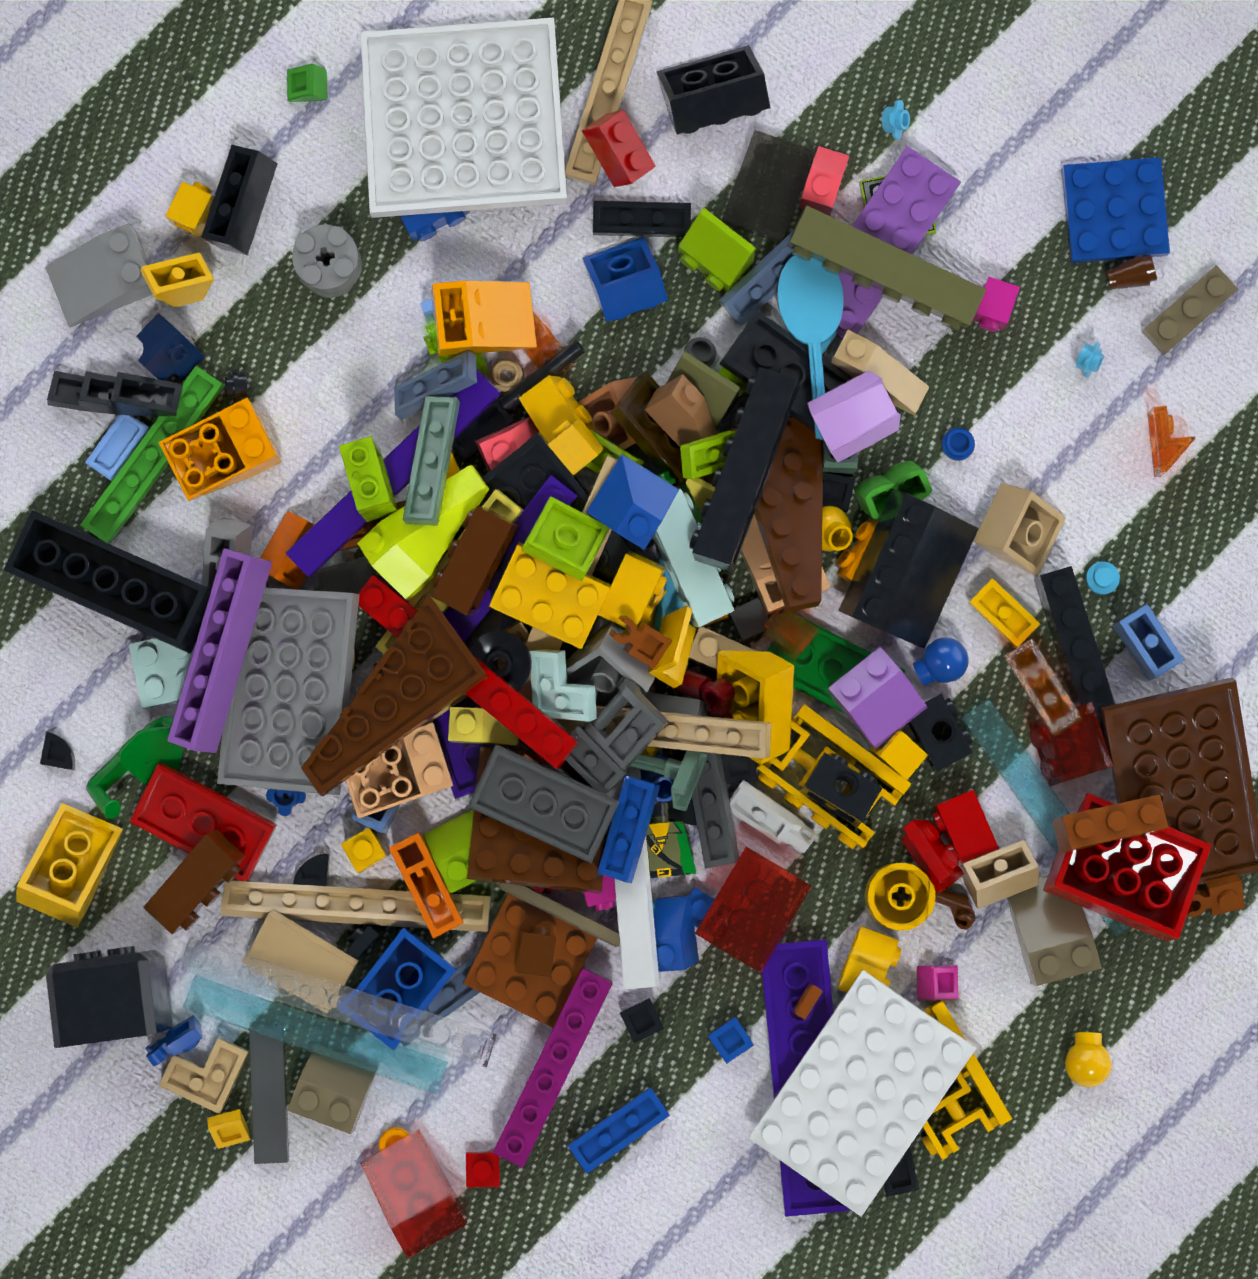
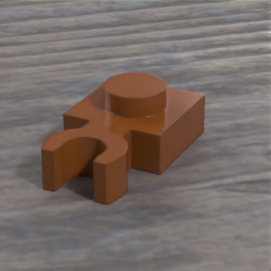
(642, 642)
(1219, 897)

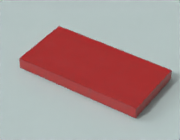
(186, 811)

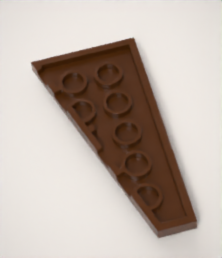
(792, 516)
(404, 690)

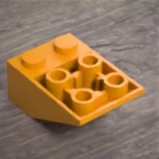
(482, 316)
(220, 450)

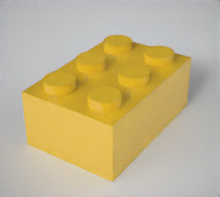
(549, 598)

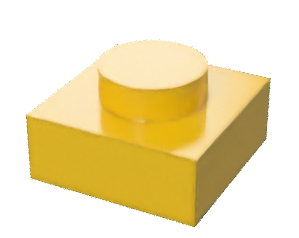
(228, 1128)

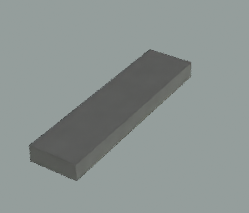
(269, 1100)

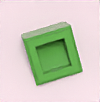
(307, 83)

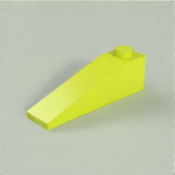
(410, 552)

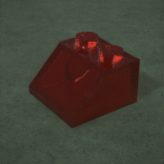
(1074, 751)

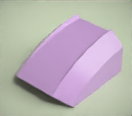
(855, 415)

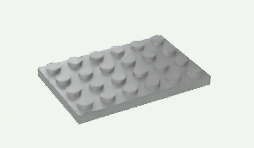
(289, 688)

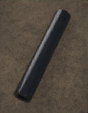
(551, 367)

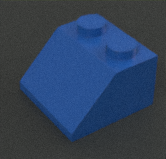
(625, 279)

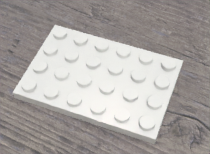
(862, 1092)

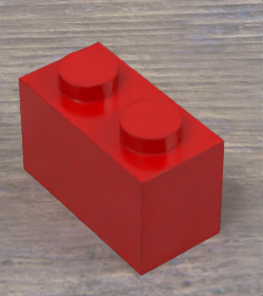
(618, 148)
(964, 827)

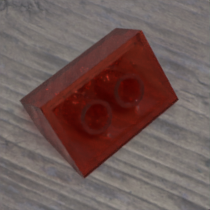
(753, 909)

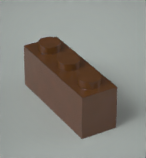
(474, 560)
(195, 882)

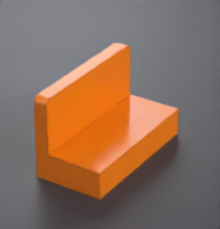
(286, 535)

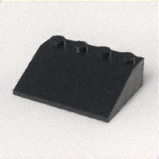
(908, 568)

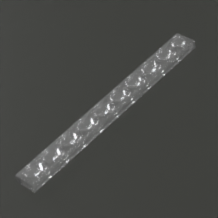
(338, 1002)

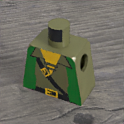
(668, 846)

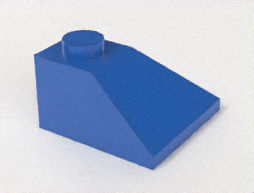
(633, 501)

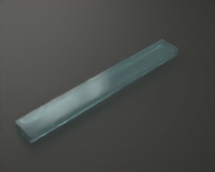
(1021, 776)
(315, 1034)

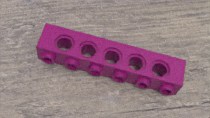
(553, 1067)

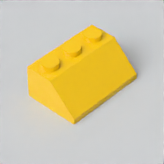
(761, 693)

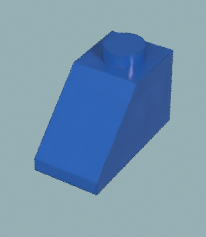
(675, 933)

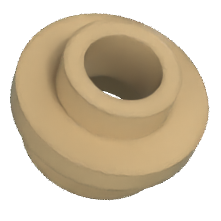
(505, 365)

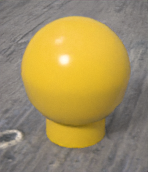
(835, 529)
(1088, 1061)

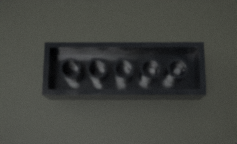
(109, 581)

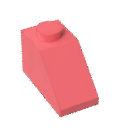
(824, 180)
(504, 442)

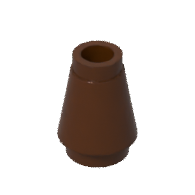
(1133, 273)

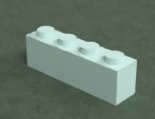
(694, 582)

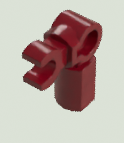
(715, 694)

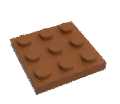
(532, 995)

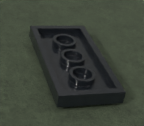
(774, 348)

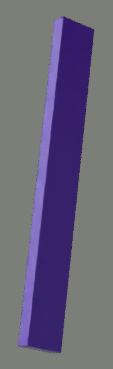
(345, 521)

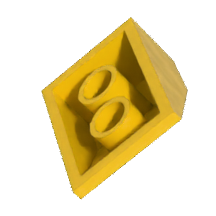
(68, 865)

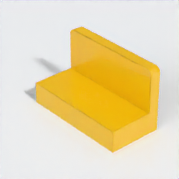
(675, 659)

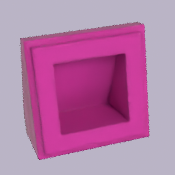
(937, 982)

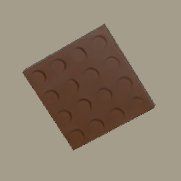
(513, 857)

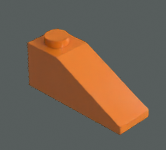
(426, 884)

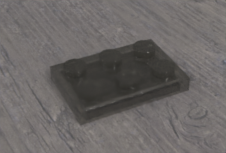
(768, 186)

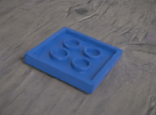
(1115, 210)

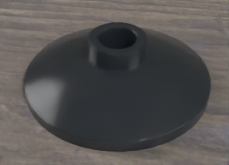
(505, 645)

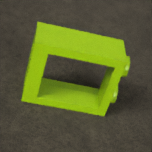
(370, 478)

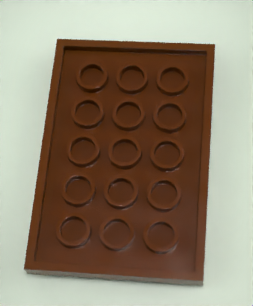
(1196, 758)

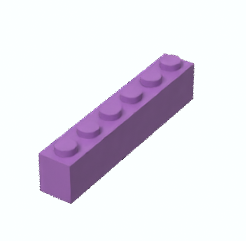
(219, 651)

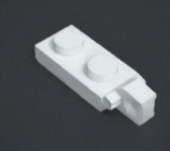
(770, 817)

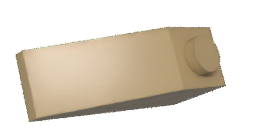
(860, 355)

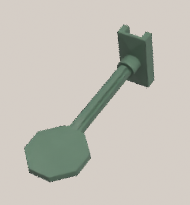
(684, 773)

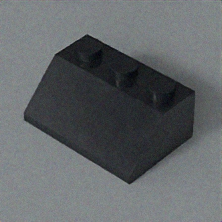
(714, 90)

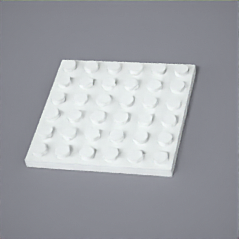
(463, 117)

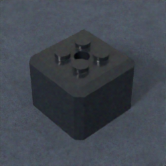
(108, 997)

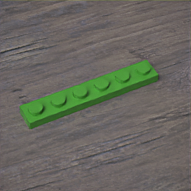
(148, 459)

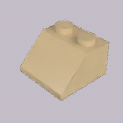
(1019, 528)

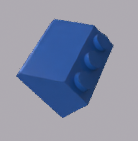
(407, 974)

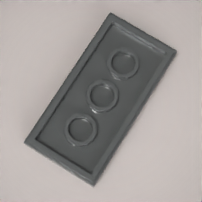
(543, 803)

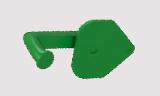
(138, 757)

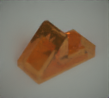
(1163, 448)

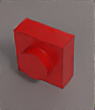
(482, 1169)

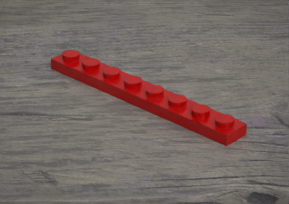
(491, 694)

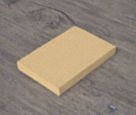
(298, 949)

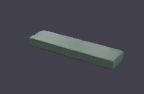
(431, 460)

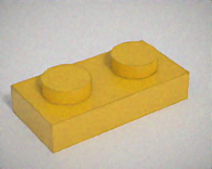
(1004, 613)

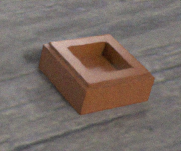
(807, 1001)

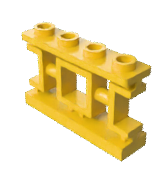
(848, 750)
(973, 1069)

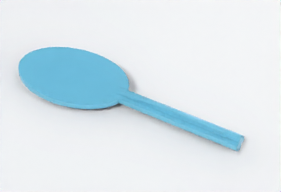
(811, 311)

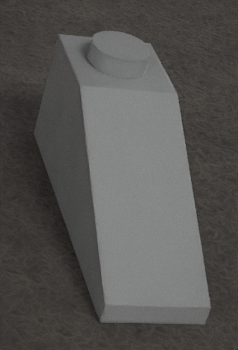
(221, 535)

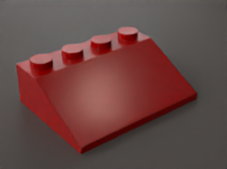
(1135, 879)

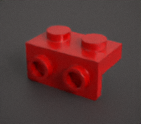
(931, 854)

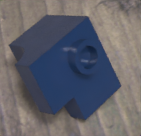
(167, 350)

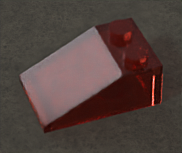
(414, 1193)

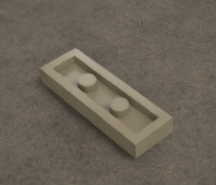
(1190, 310)

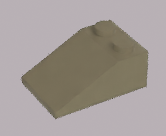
(1052, 935)

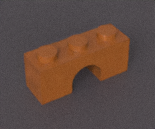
(1110, 823)

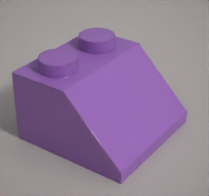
(877, 697)

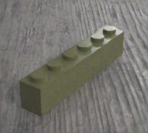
(886, 268)

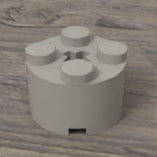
(313, 248)

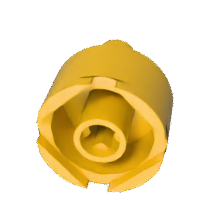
(913, 883)

